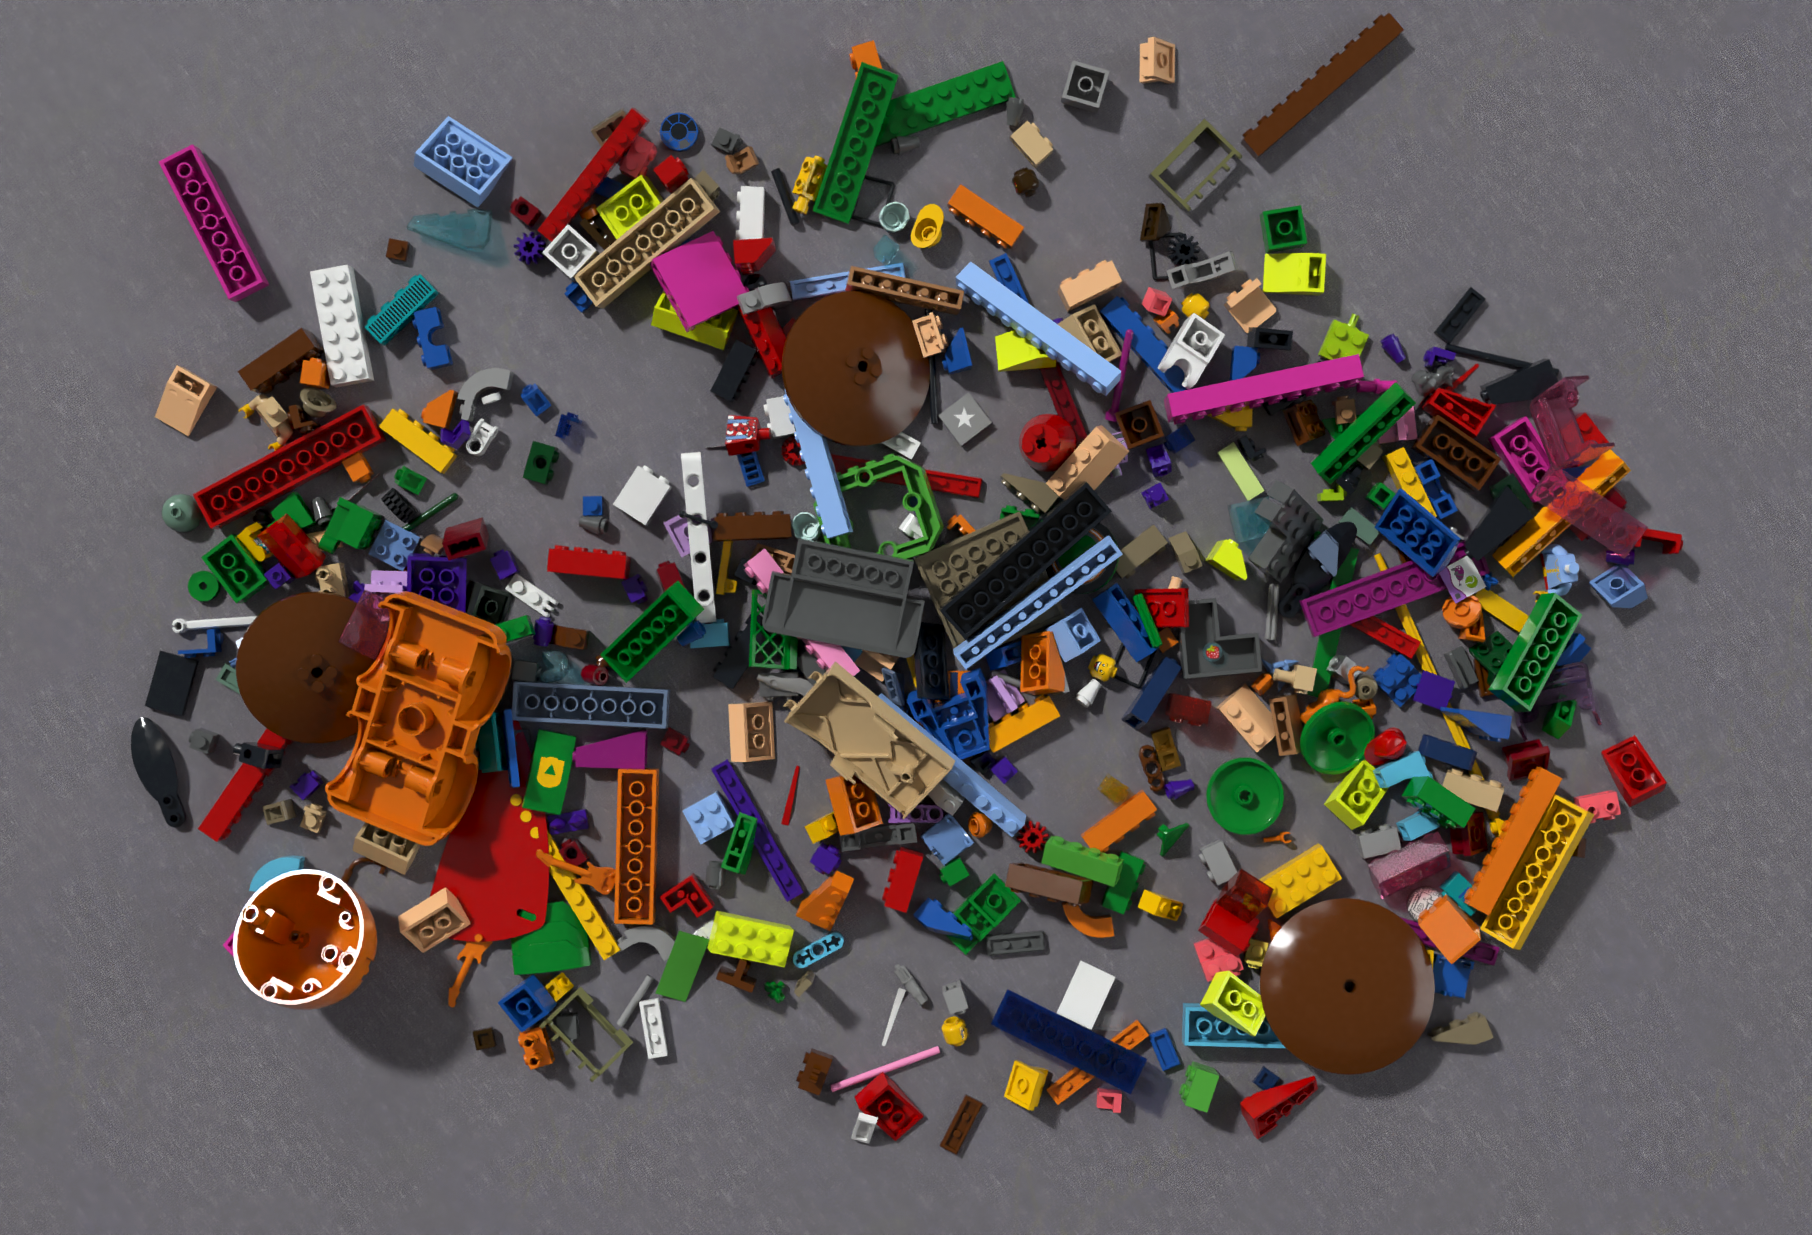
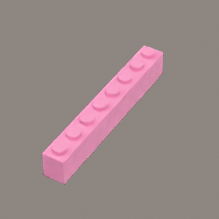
(760, 569)

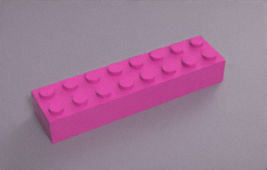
(213, 223)

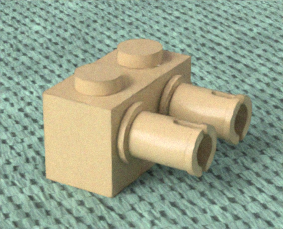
(333, 579)
(1300, 678)

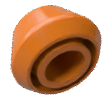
(979, 824)

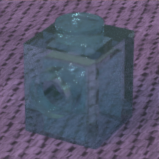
(885, 249)

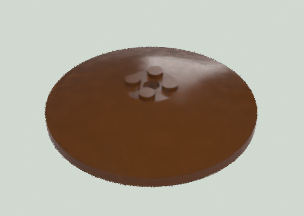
(824, 373)
(278, 662)

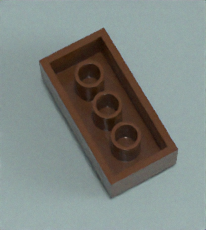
(281, 361)
(1456, 453)
(1049, 883)

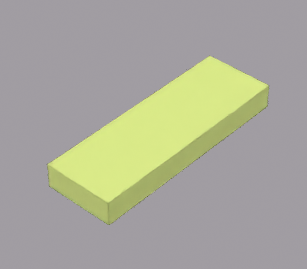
(1240, 471)

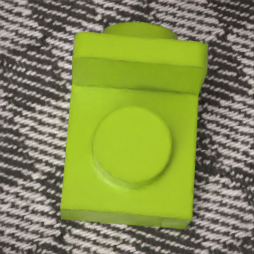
(1329, 495)

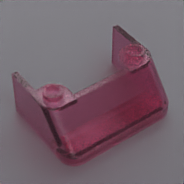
(1559, 427)

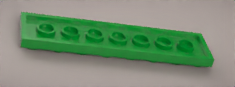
(946, 102)
(855, 142)

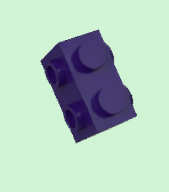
(826, 858)

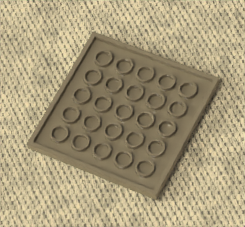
(959, 561)

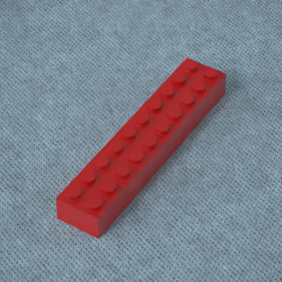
(289, 467)

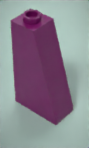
(618, 752)

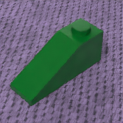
(741, 844)

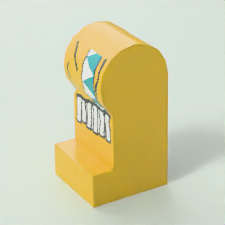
(253, 544)

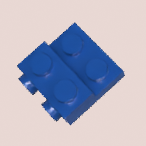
(1397, 679)

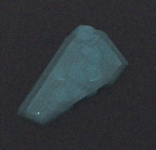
(463, 231)

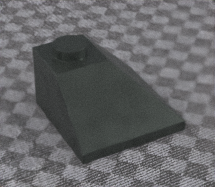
(487, 602)

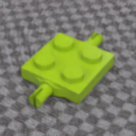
(1343, 340)

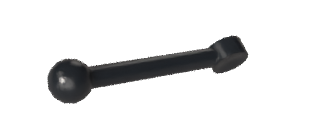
(714, 524)

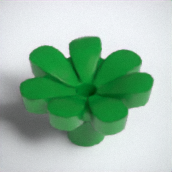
(775, 990)

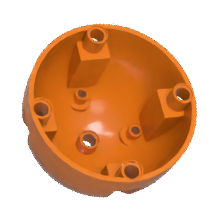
(295, 933)

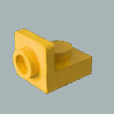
(559, 986)

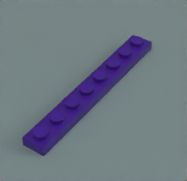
(763, 839)

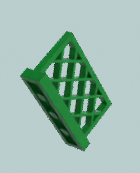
(788, 645)

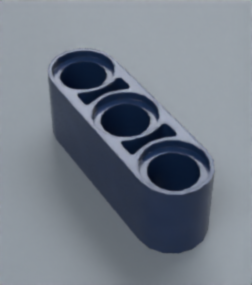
(1447, 752)

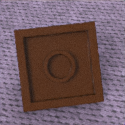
(739, 977)

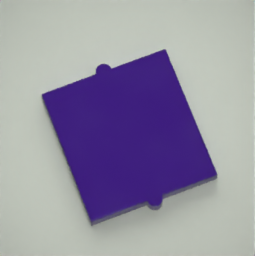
(1433, 690)

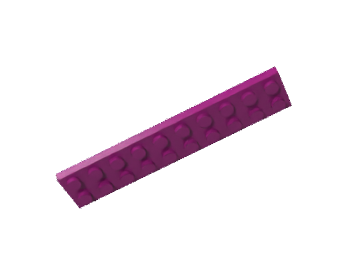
(1376, 594)

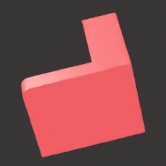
(1156, 301)
(1109, 1099)

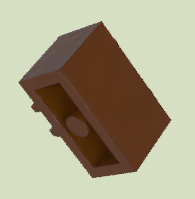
(815, 1071)

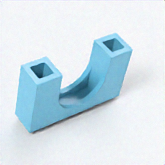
(1404, 768)

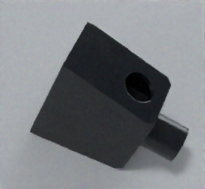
(259, 754)

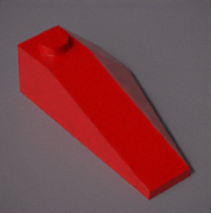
(1268, 1106)

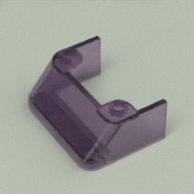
(1563, 684)

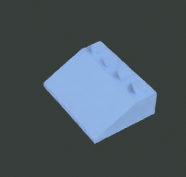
(462, 161)

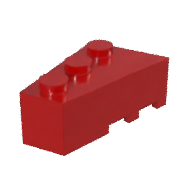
(1462, 412)

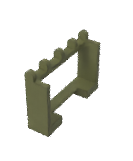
(1163, 166)
(618, 1035)

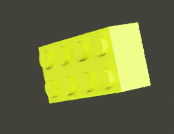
(750, 939)

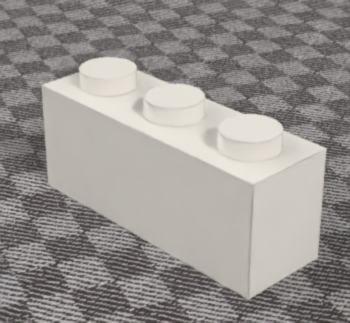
(751, 213)

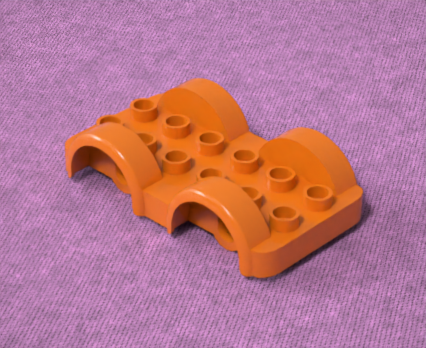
(422, 719)

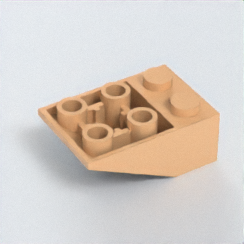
(184, 400)

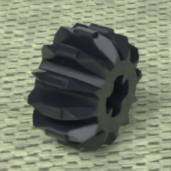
(1184, 242)

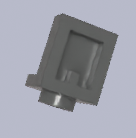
(727, 141)

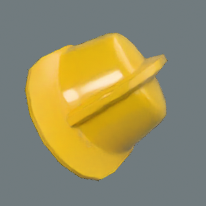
(927, 228)

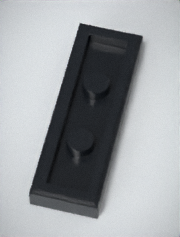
(1459, 315)

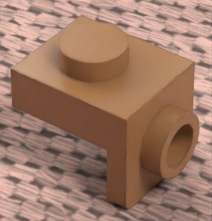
(741, 161)
(1344, 410)

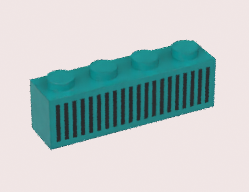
(401, 309)

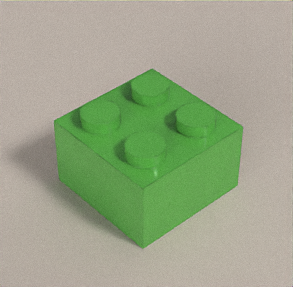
(1199, 1086)

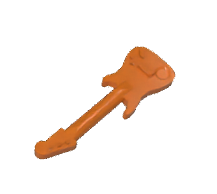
(598, 877)
(471, 951)

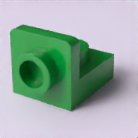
(410, 480)

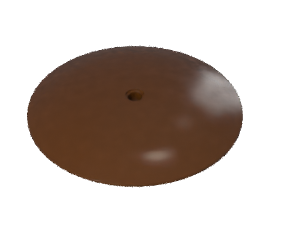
(1307, 978)

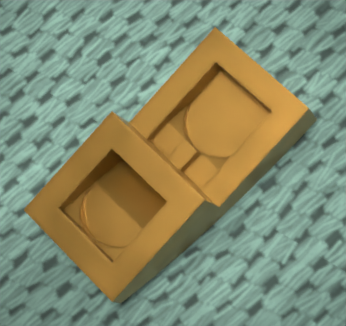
(1165, 748)

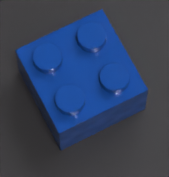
(527, 1003)

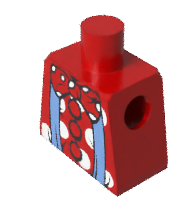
(744, 434)

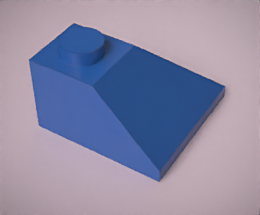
(957, 355)

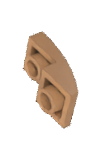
(433, 544)

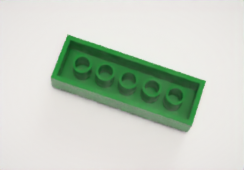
(652, 631)
(1535, 652)

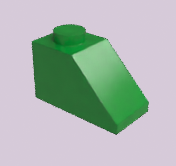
(1559, 718)

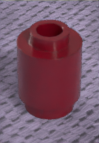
(594, 674)

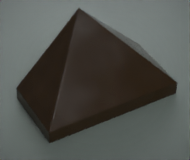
(1155, 222)

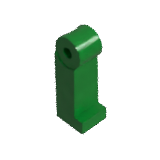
(328, 541)

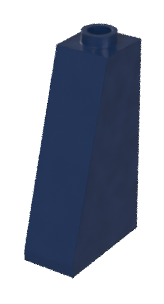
(1151, 693)

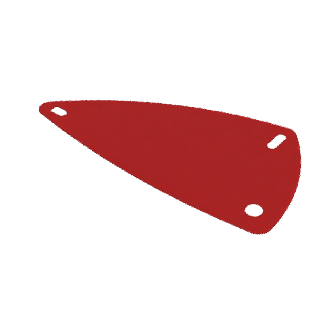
(494, 860)

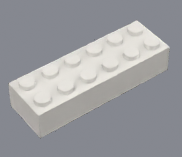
(341, 326)

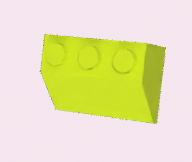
(1228, 559)

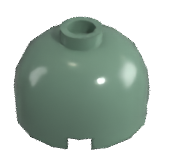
(181, 513)

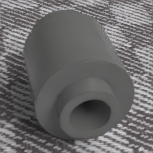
(715, 875)

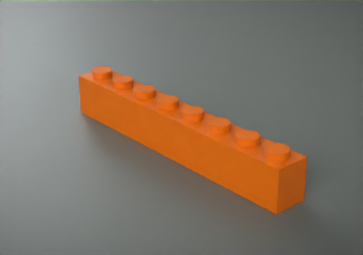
(1512, 840)

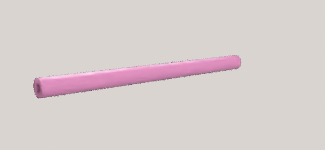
(886, 1068)

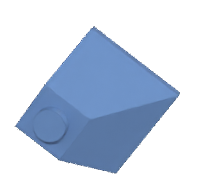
(1620, 587)

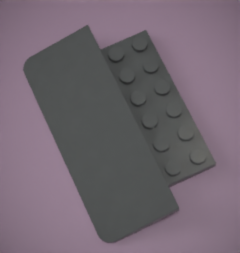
(845, 599)

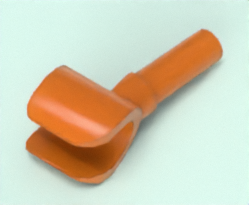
(1280, 837)

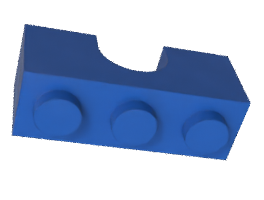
(427, 322)
(1440, 500)

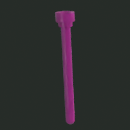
(1119, 386)

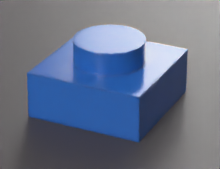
(592, 505)

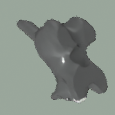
(1428, 382)

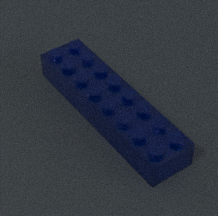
(1068, 1041)

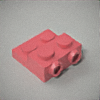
(1216, 959)

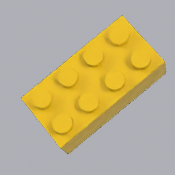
(1300, 880)

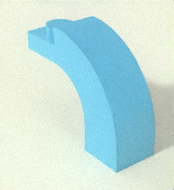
(276, 868)

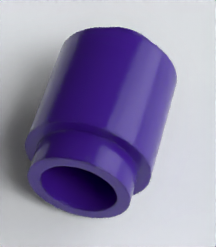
(543, 631)

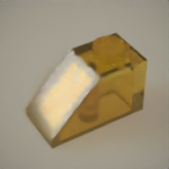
(1113, 788)

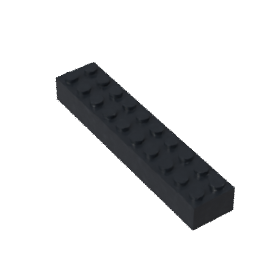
(1025, 560)

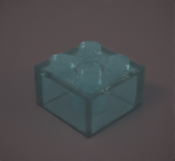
(1246, 522)

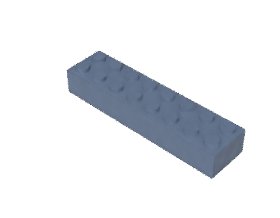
(590, 704)

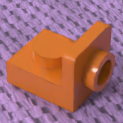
(964, 528)

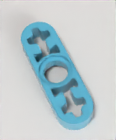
(833, 947)

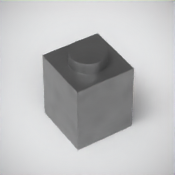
(1340, 666)

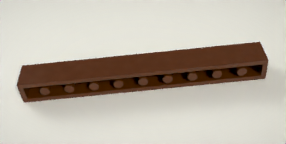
(1325, 82)

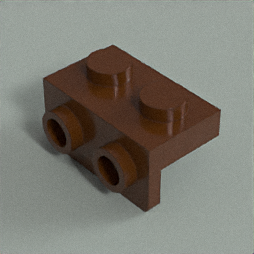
(299, 419)

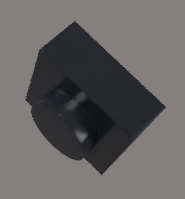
(983, 762)

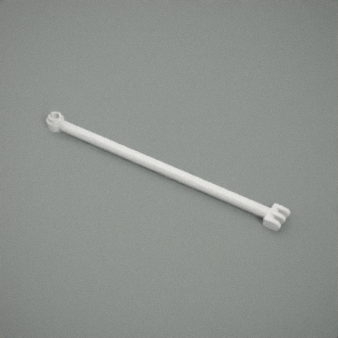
(212, 623)

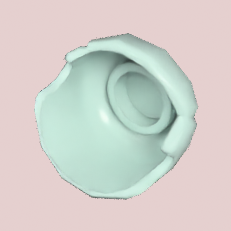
(894, 217)
(806, 526)

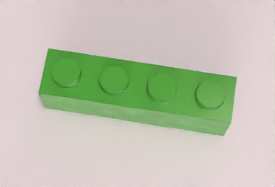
(1082, 860)

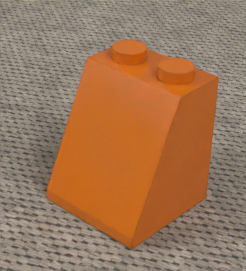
(1449, 928)

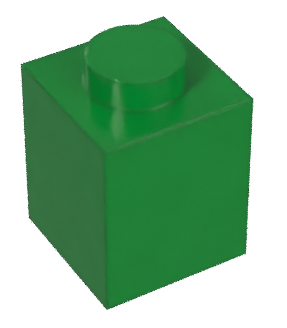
(1380, 496)
(953, 872)

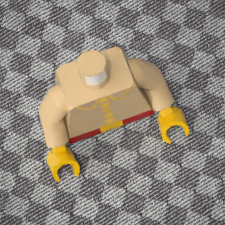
(273, 416)

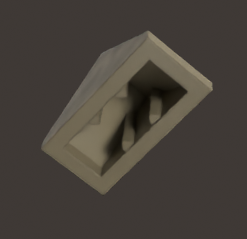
(279, 811)

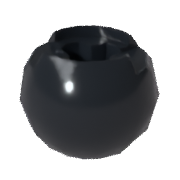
(754, 281)

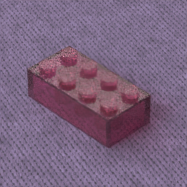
(1409, 865)

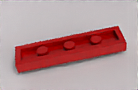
(1388, 635)

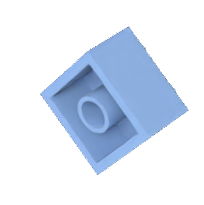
(1073, 634)
(709, 817)

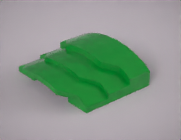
(553, 947)

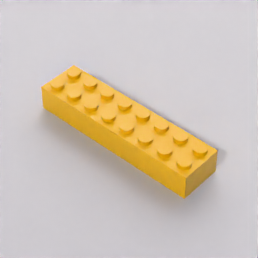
(1537, 872)

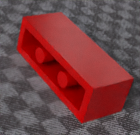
(671, 173)

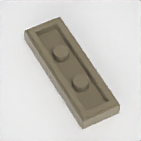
(804, 983)

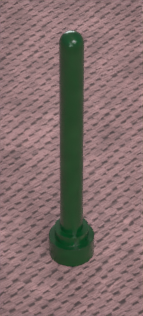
(431, 512)

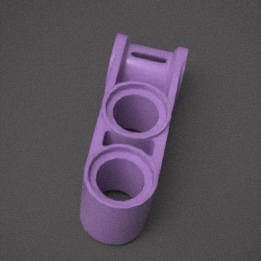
(924, 818)

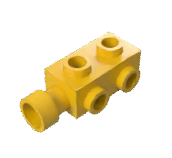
(808, 183)

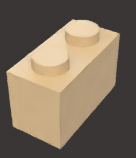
(1031, 143)

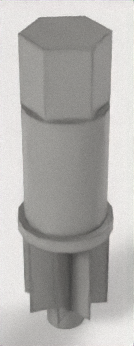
(911, 985)

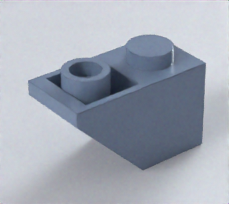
(1326, 551)

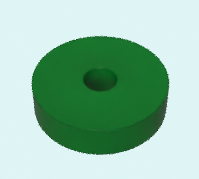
(195, 586)

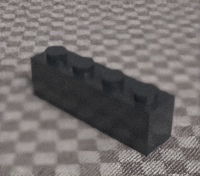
(737, 657)

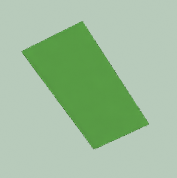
(682, 966)

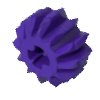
(523, 248)

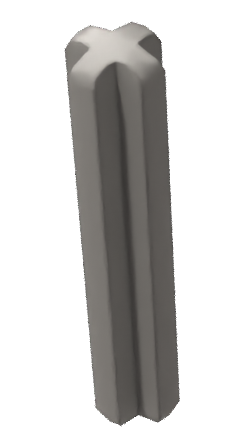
(1272, 612)

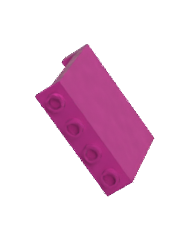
(699, 280)

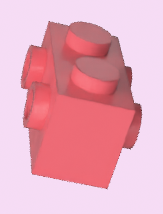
(638, 158)
(1602, 804)

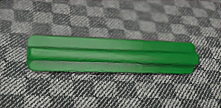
(1147, 620)

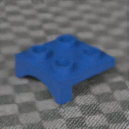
(1451, 978)

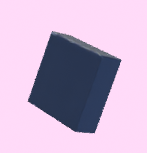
(1266, 1079)

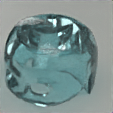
(558, 666)

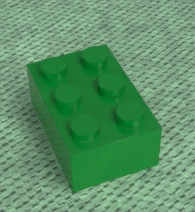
(236, 569)
(1437, 802)

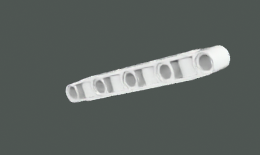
(698, 535)

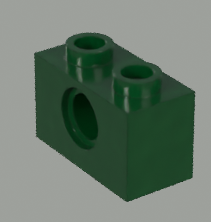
(537, 452)

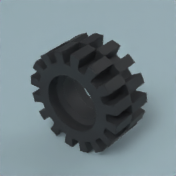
(399, 505)

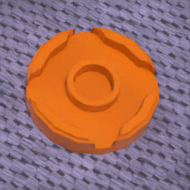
(1463, 613)

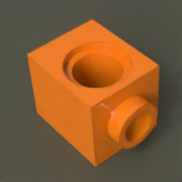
(358, 468)

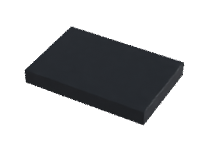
(171, 683)

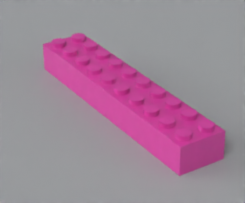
(1263, 388)

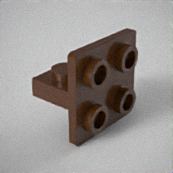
(1304, 422)

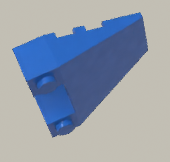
(961, 721)

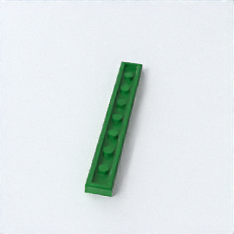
(1328, 641)

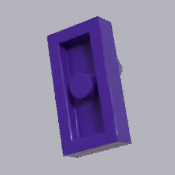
(568, 822)

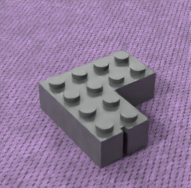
(1289, 531)
(1239, 651)

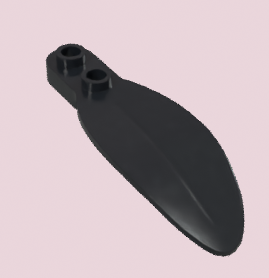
(1310, 575)
(156, 769)

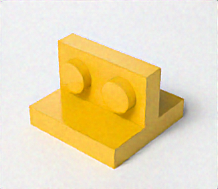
(1025, 1085)

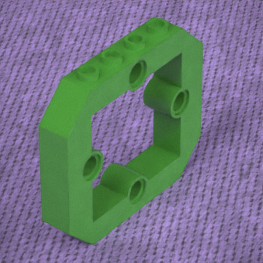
(917, 485)

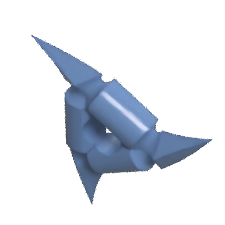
(1285, 665)

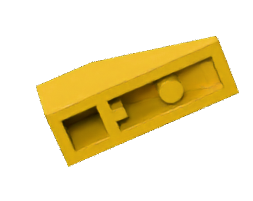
(1239, 420)

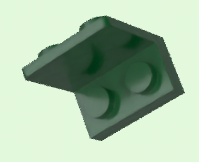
(1492, 653)

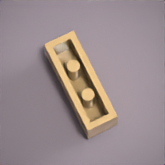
(1474, 789)

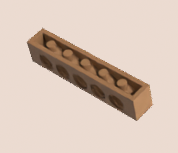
(905, 290)

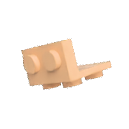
(1250, 305)

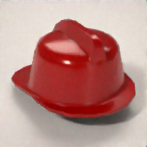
(1385, 747)

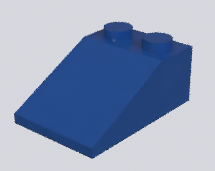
(1486, 725)

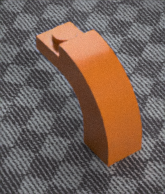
(1090, 925)

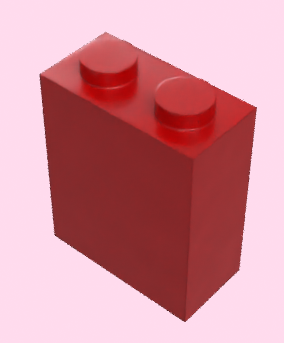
(1228, 929)

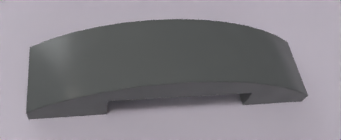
(879, 836)

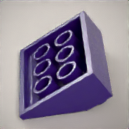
(438, 579)

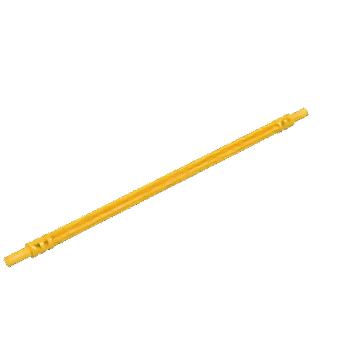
(1427, 665)

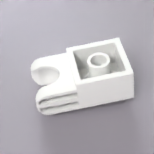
(1192, 349)

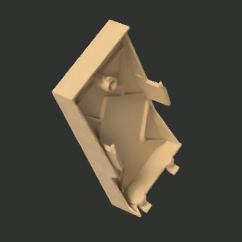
(869, 739)

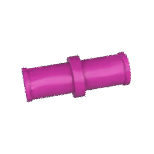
(1374, 386)

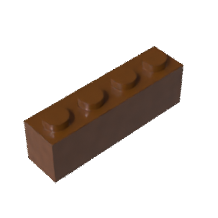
(751, 527)

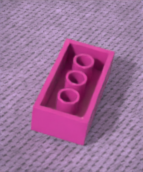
(1522, 453)

